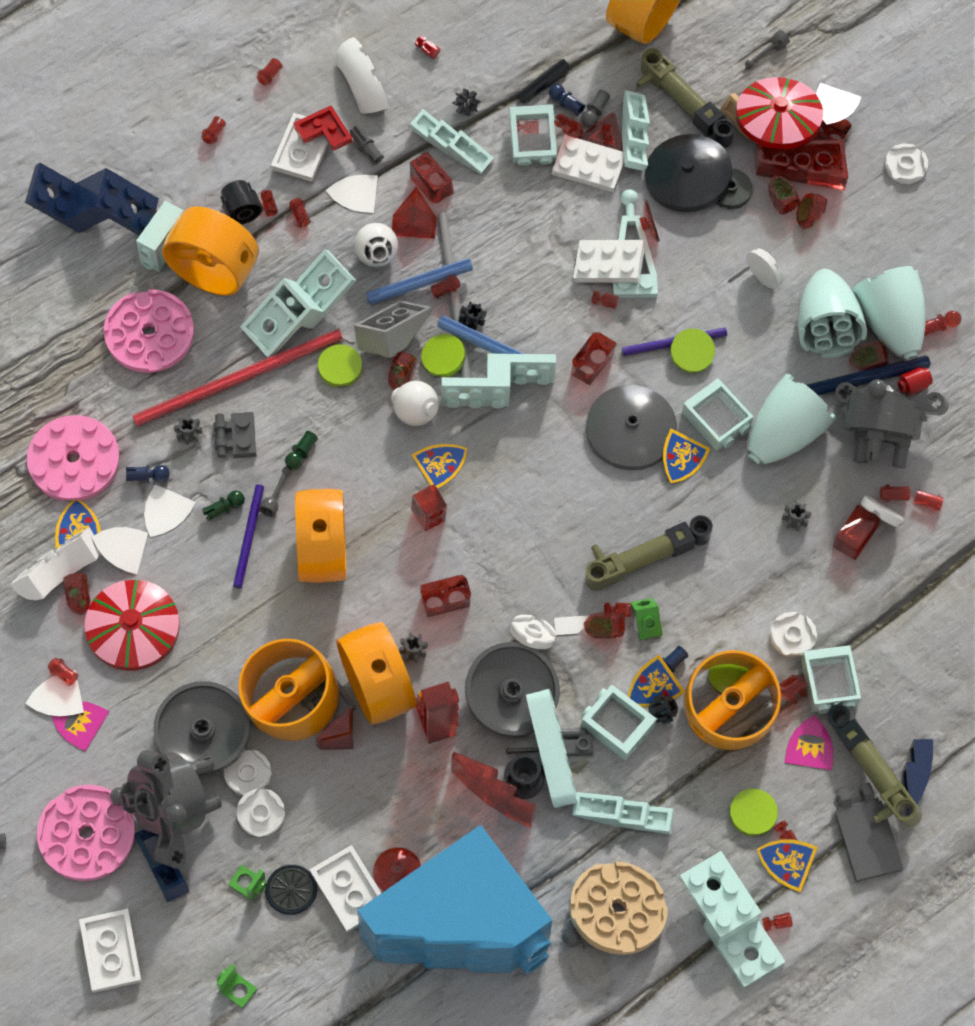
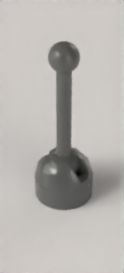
(778, 41)
(269, 505)

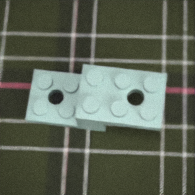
(298, 303)
(501, 371)
(732, 919)

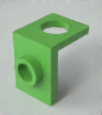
(647, 618)
(255, 887)
(228, 980)

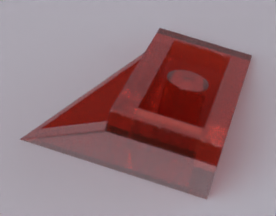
(414, 217)
(339, 734)

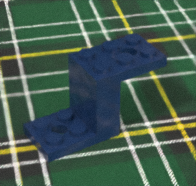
(91, 199)

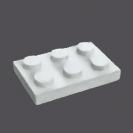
(298, 158)
(588, 163)
(609, 261)
(345, 885)
(110, 950)

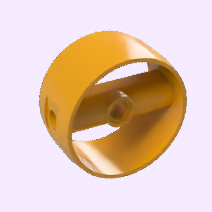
(640, 18)
(210, 251)
(320, 535)
(376, 673)
(744, 689)
(276, 702)

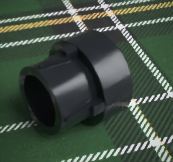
(240, 202)
(525, 764)

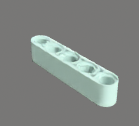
(552, 748)

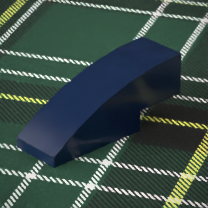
(918, 770)
(168, 878)

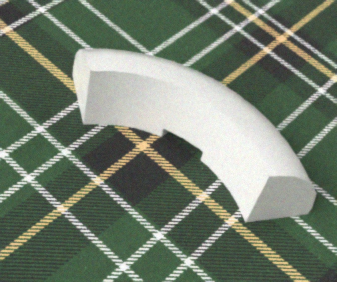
(358, 72)
(52, 567)

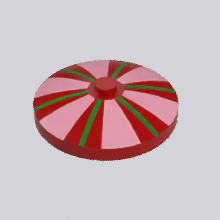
(779, 113)
(132, 625)

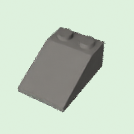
(391, 328)

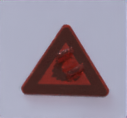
(605, 133)

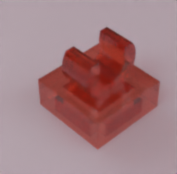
(791, 686)

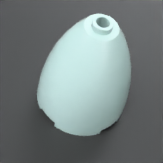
(827, 300)
(895, 310)
(787, 422)

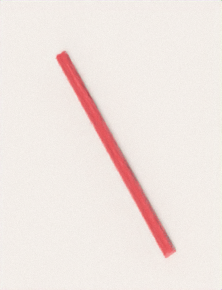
(237, 377)

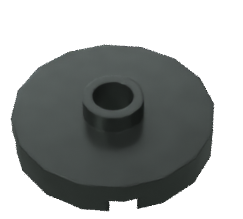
(740, 194)

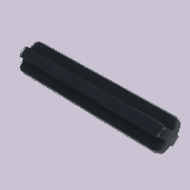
(543, 81)

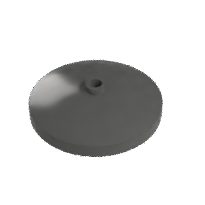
(629, 444)
(502, 668)
(199, 708)

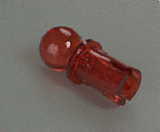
(569, 126)
(951, 319)

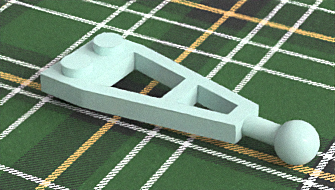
(647, 284)

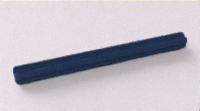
(869, 375)

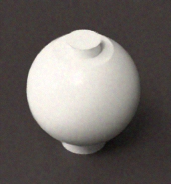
(375, 245)
(415, 403)

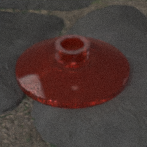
(647, 221)
(383, 867)

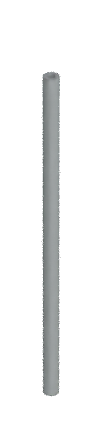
(454, 297)

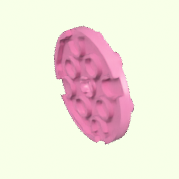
(155, 351)
(75, 480)
(90, 857)

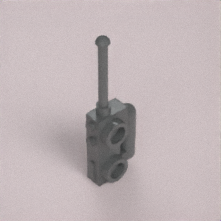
(581, 747)

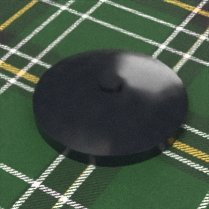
(688, 172)

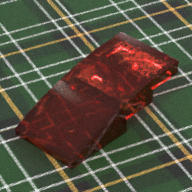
(485, 784)

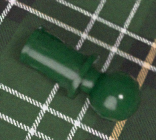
(294, 459)
(234, 499)

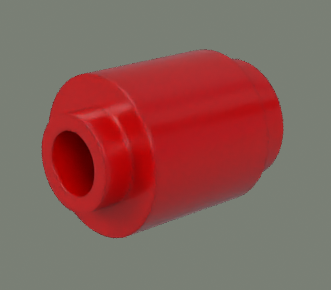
(914, 381)

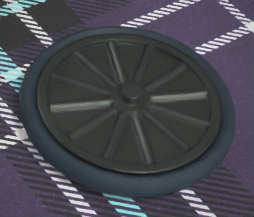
(291, 889)

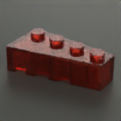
(813, 163)
(438, 711)

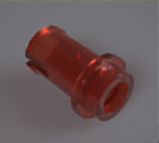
(269, 71)
(210, 134)
(297, 206)
(450, 284)
(894, 493)
(929, 500)
(61, 670)

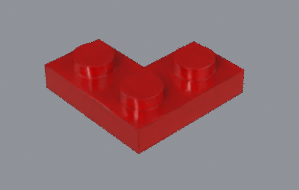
(324, 123)

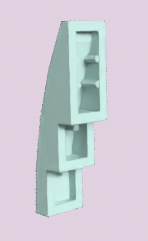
(634, 130)
(450, 142)
(624, 813)

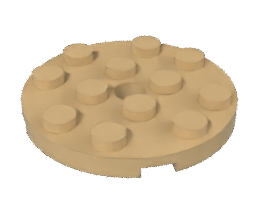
(620, 931)

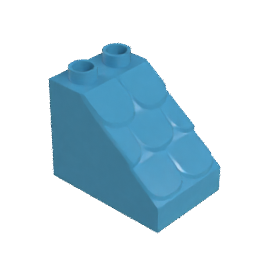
(459, 913)

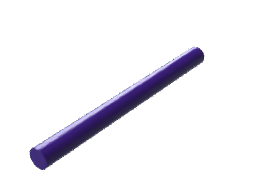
(665, 343)
(248, 536)

